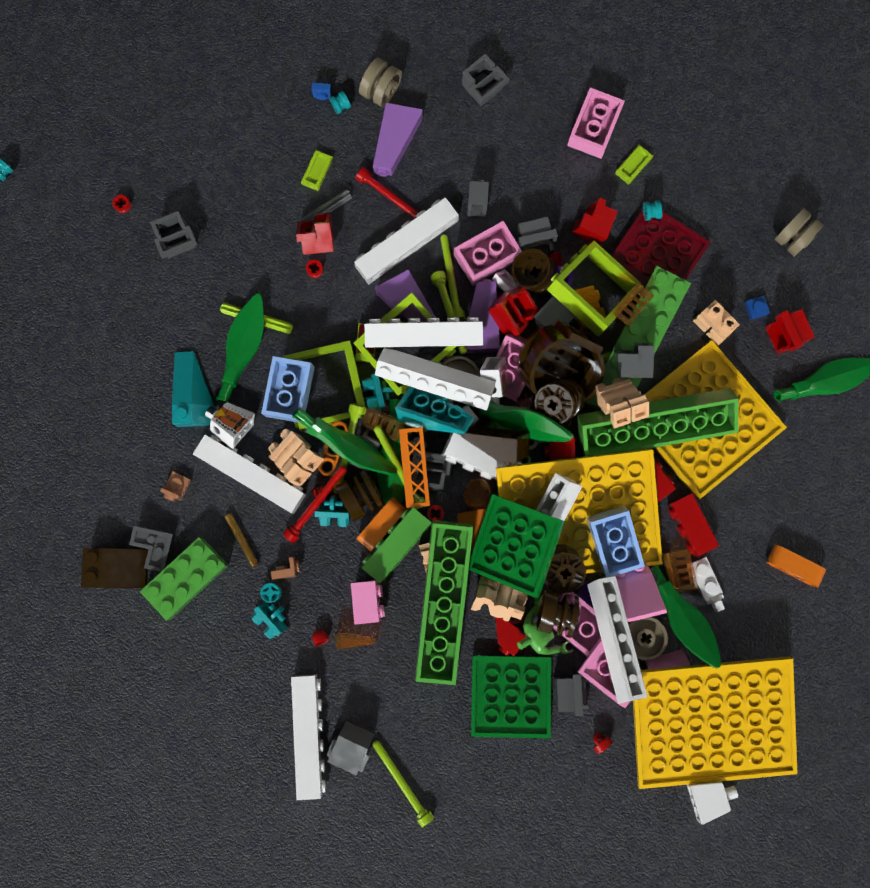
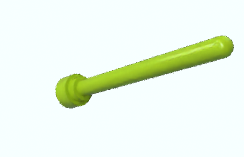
(439, 280)
(459, 313)
(355, 412)
(394, 460)
(424, 816)

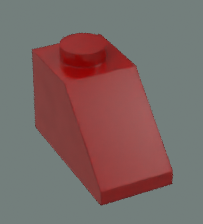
(560, 450)
(508, 636)

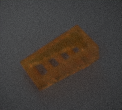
(645, 294)
(372, 419)
(677, 579)
(348, 640)

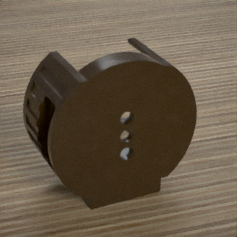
(578, 361)

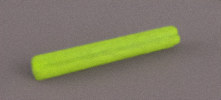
(269, 322)

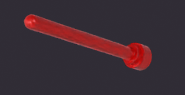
(365, 176)
(292, 532)

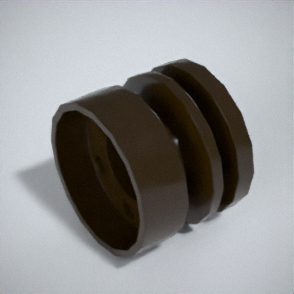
(526, 268)
(568, 396)
(359, 495)
(572, 579)
(558, 613)

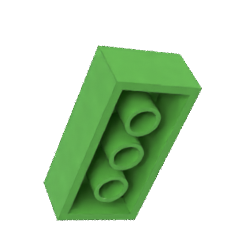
(397, 545)
(184, 578)

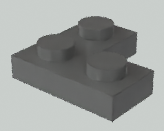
(157, 543)

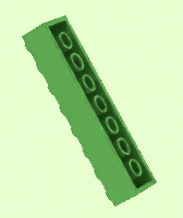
(649, 324)
(668, 423)
(443, 602)

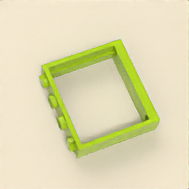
(411, 298)
(576, 303)
(347, 347)

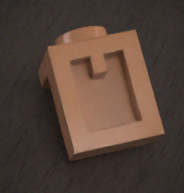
(175, 487)
(283, 572)

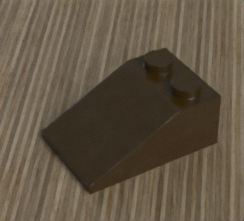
(500, 444)
(113, 568)

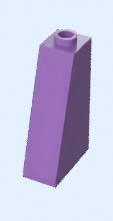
(395, 135)
(397, 289)
(483, 298)

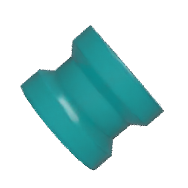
(340, 102)
(4, 170)
(652, 210)
(267, 592)

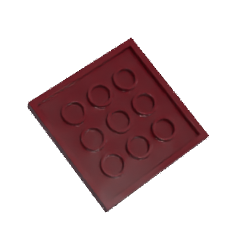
(659, 244)

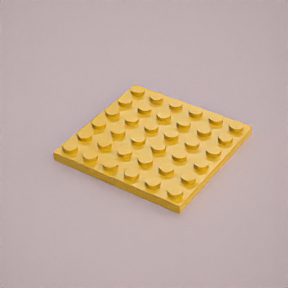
(710, 460)

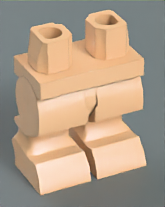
(719, 319)
(622, 402)
(293, 451)
(499, 599)

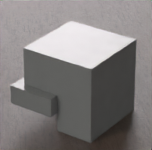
(483, 79)
(173, 235)
(536, 235)
(552, 312)
(636, 362)
(436, 468)
(570, 694)
(350, 748)

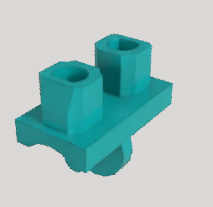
(378, 392)
(333, 509)
(272, 617)

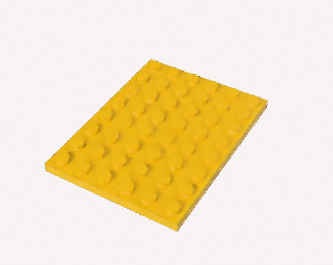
(606, 484)
(716, 723)

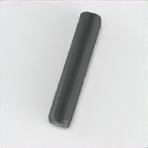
(330, 205)

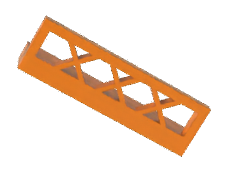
(407, 468)

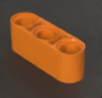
(331, 458)
(381, 524)
(796, 566)

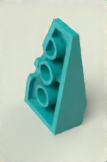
(189, 392)
(432, 412)

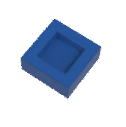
(321, 91)
(757, 308)

